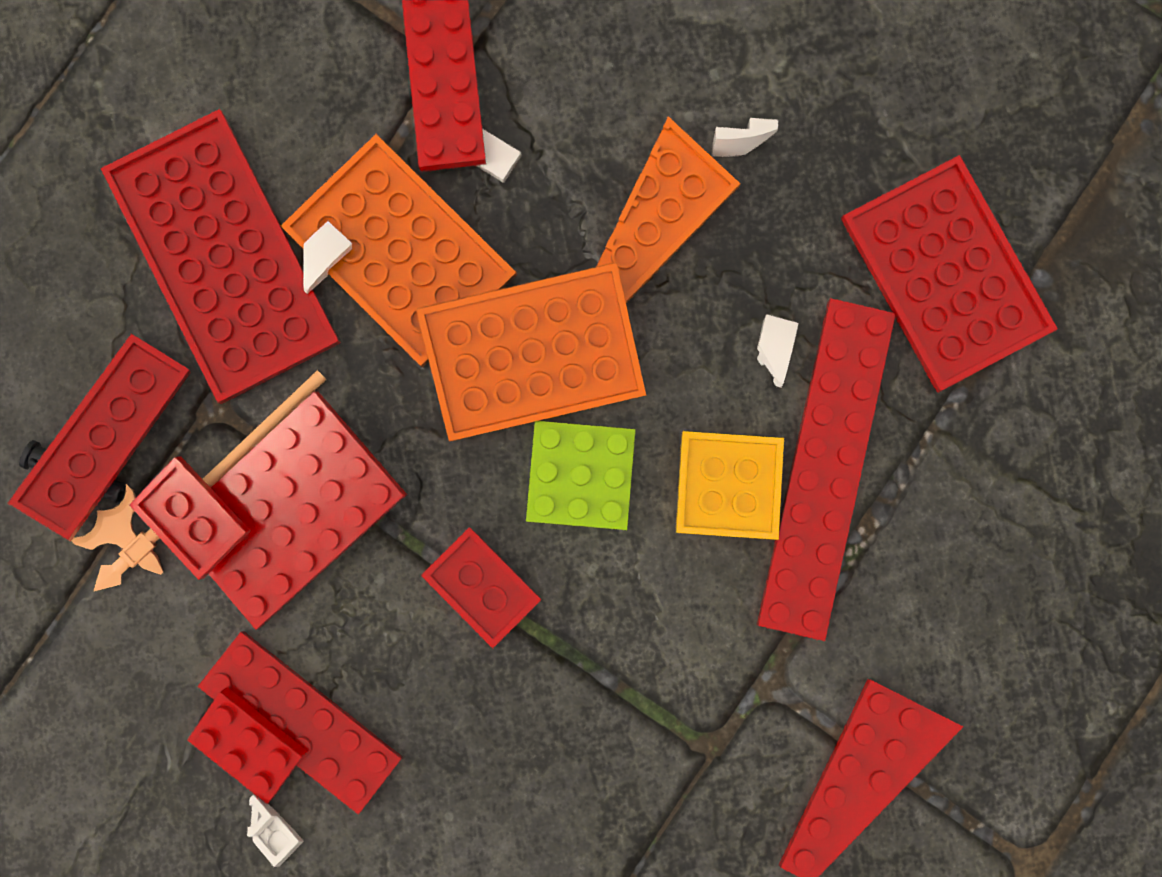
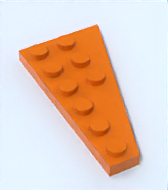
(666, 207)

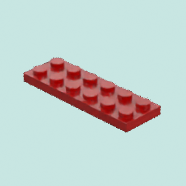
(443, 84)
(99, 437)
(339, 748)

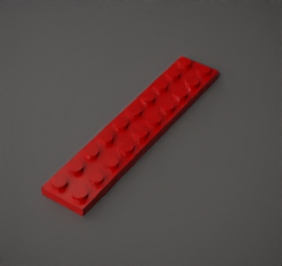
(826, 470)

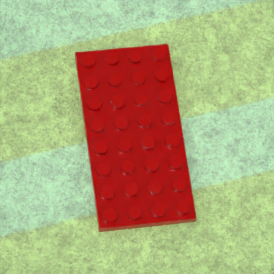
(220, 256)

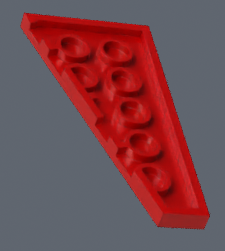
(872, 762)

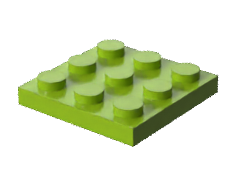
(580, 475)

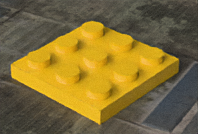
(730, 485)

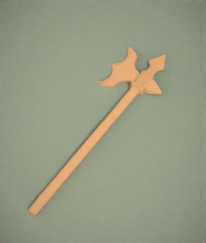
(115, 524)

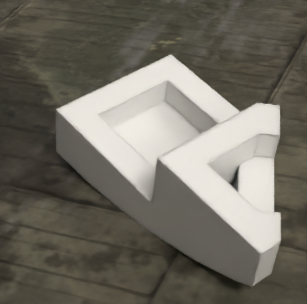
(741, 141)
(322, 253)
(776, 346)
(272, 833)

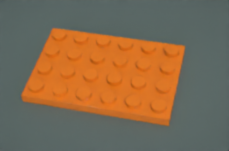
(404, 243)
(531, 351)

